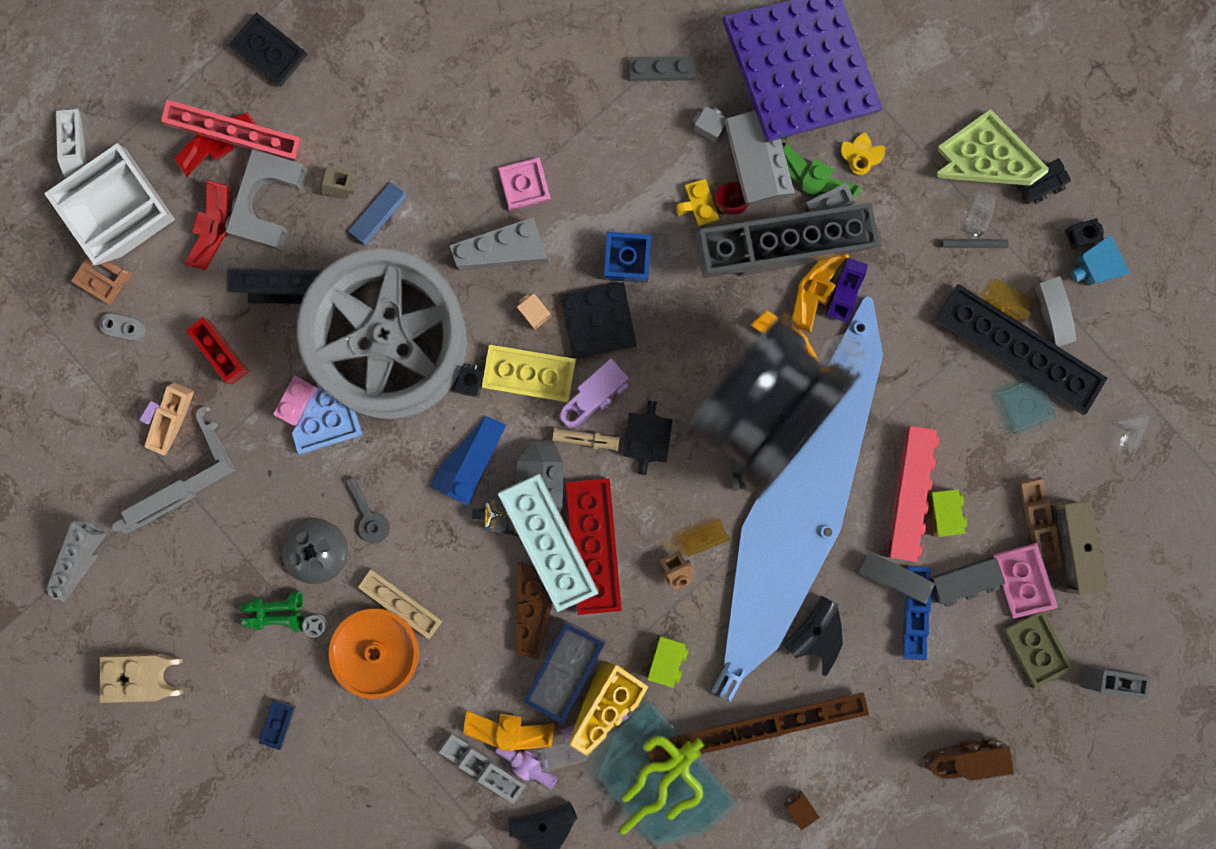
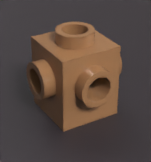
(677, 571)

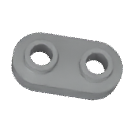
(121, 327)

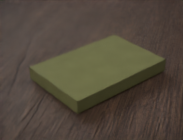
(1037, 649)

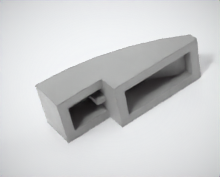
(1056, 311)

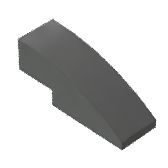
(896, 578)

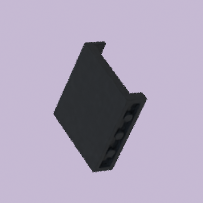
(272, 285)

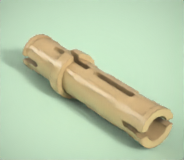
(588, 439)

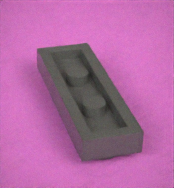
(662, 68)

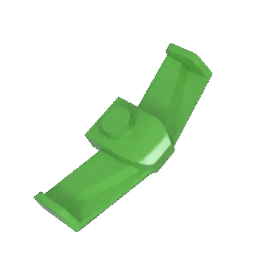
(815, 178)

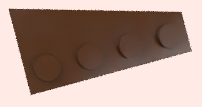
(532, 611)

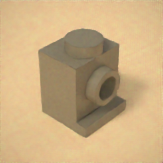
(338, 182)

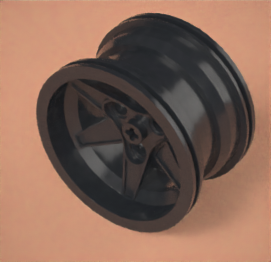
(770, 404)

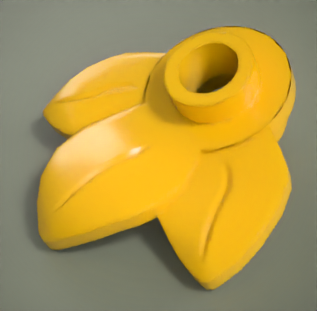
(862, 152)

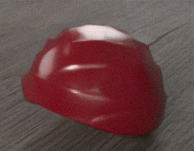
(730, 199)

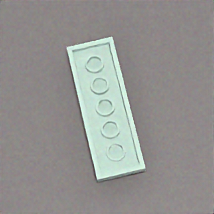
(548, 542)

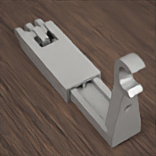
(180, 491)

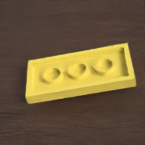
(528, 373)

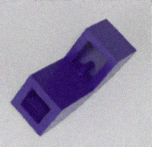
(846, 289)

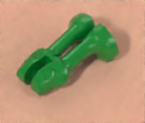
(292, 603)

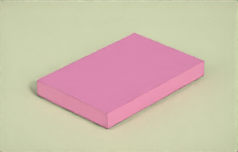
(1026, 580)

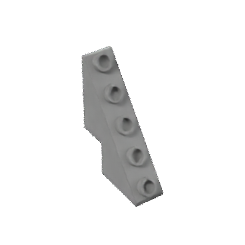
(74, 558)

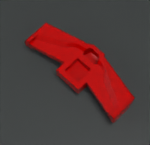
(201, 147)
(209, 226)

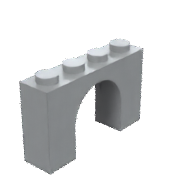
(261, 170)

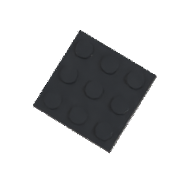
(598, 320)

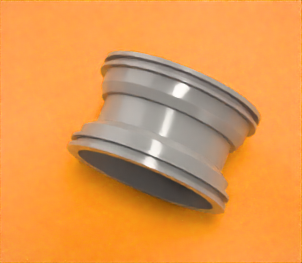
(332, 292)

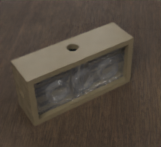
(1079, 547)

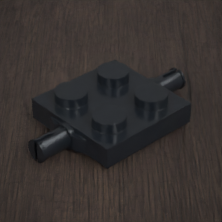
(647, 437)

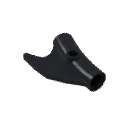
(826, 641)
(552, 836)

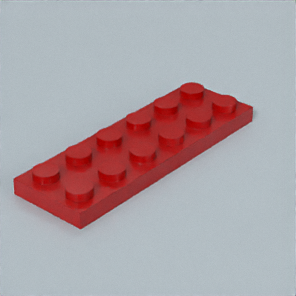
(594, 537)

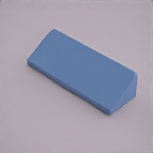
(378, 213)

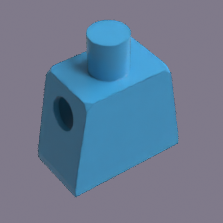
(1100, 263)

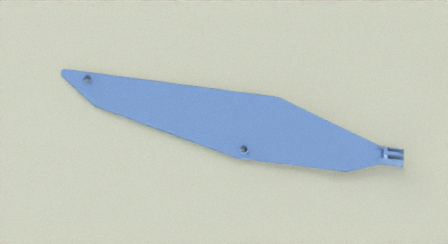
(784, 534)

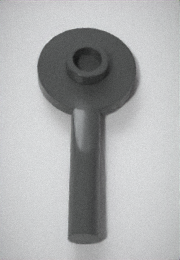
(373, 526)

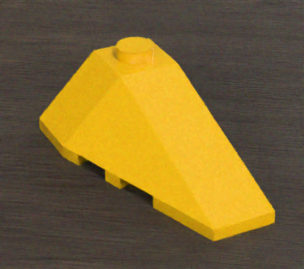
(606, 703)

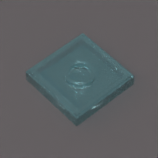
(1026, 406)

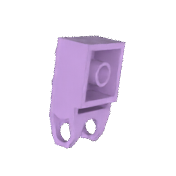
(596, 393)

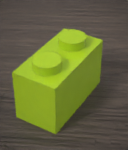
(947, 513)
(666, 661)

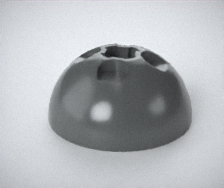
(325, 556)

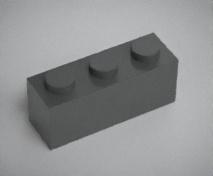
(967, 581)

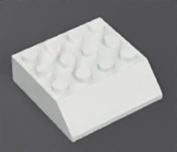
(109, 206)

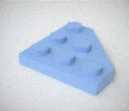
(325, 423)

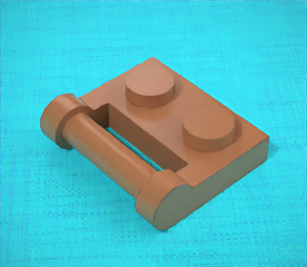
(98, 284)

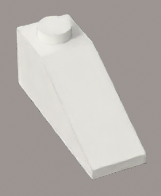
(70, 141)

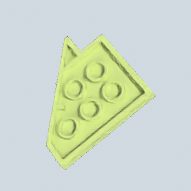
(990, 153)

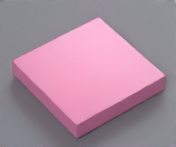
(524, 184)

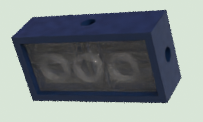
(564, 672)

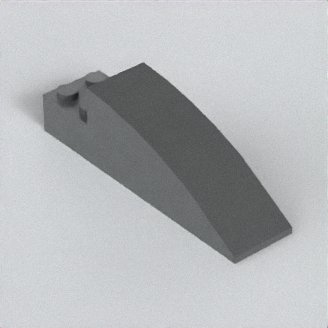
(786, 241)

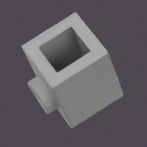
(709, 123)

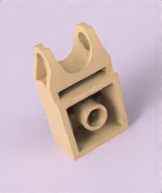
(144, 674)

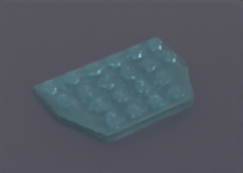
(628, 757)

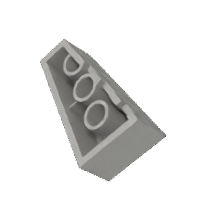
(501, 248)

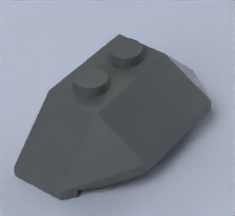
(542, 458)

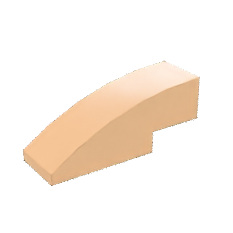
(168, 418)

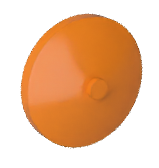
(374, 653)

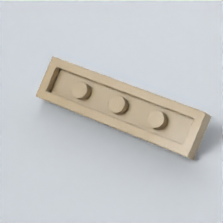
(400, 603)

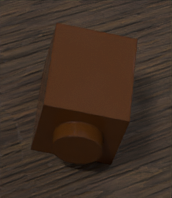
(800, 809)

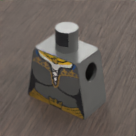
(495, 517)

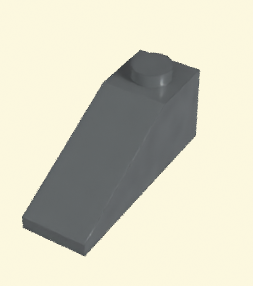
(1114, 682)

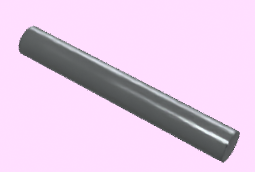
(974, 243)

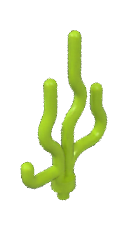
(678, 764)

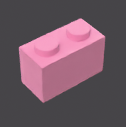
(295, 400)

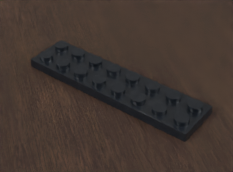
(1021, 349)

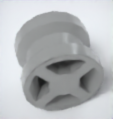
(311, 628)

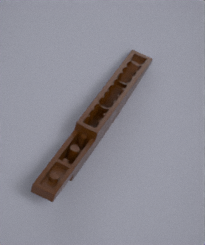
(768, 725)

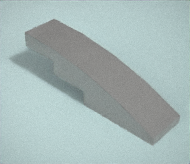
(482, 767)

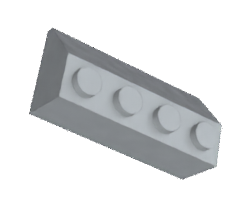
(759, 164)

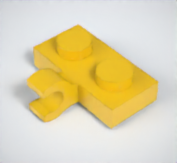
(699, 203)

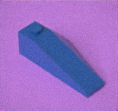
(466, 465)

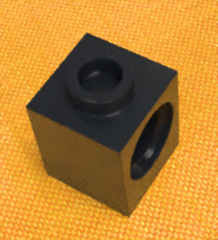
(1077, 239)
(474, 390)

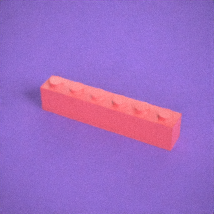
(230, 130)
(911, 493)

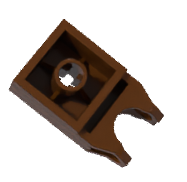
(972, 760)

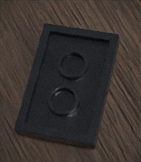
(268, 49)

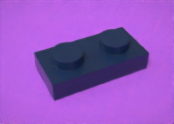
(277, 724)

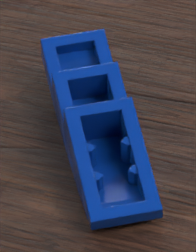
(916, 623)

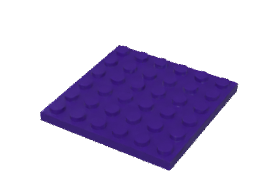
(801, 66)

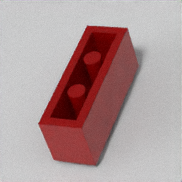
(217, 351)

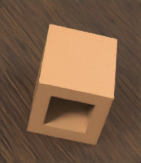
(533, 310)

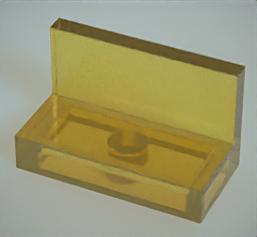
(1009, 300)
(704, 537)

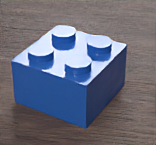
(627, 257)

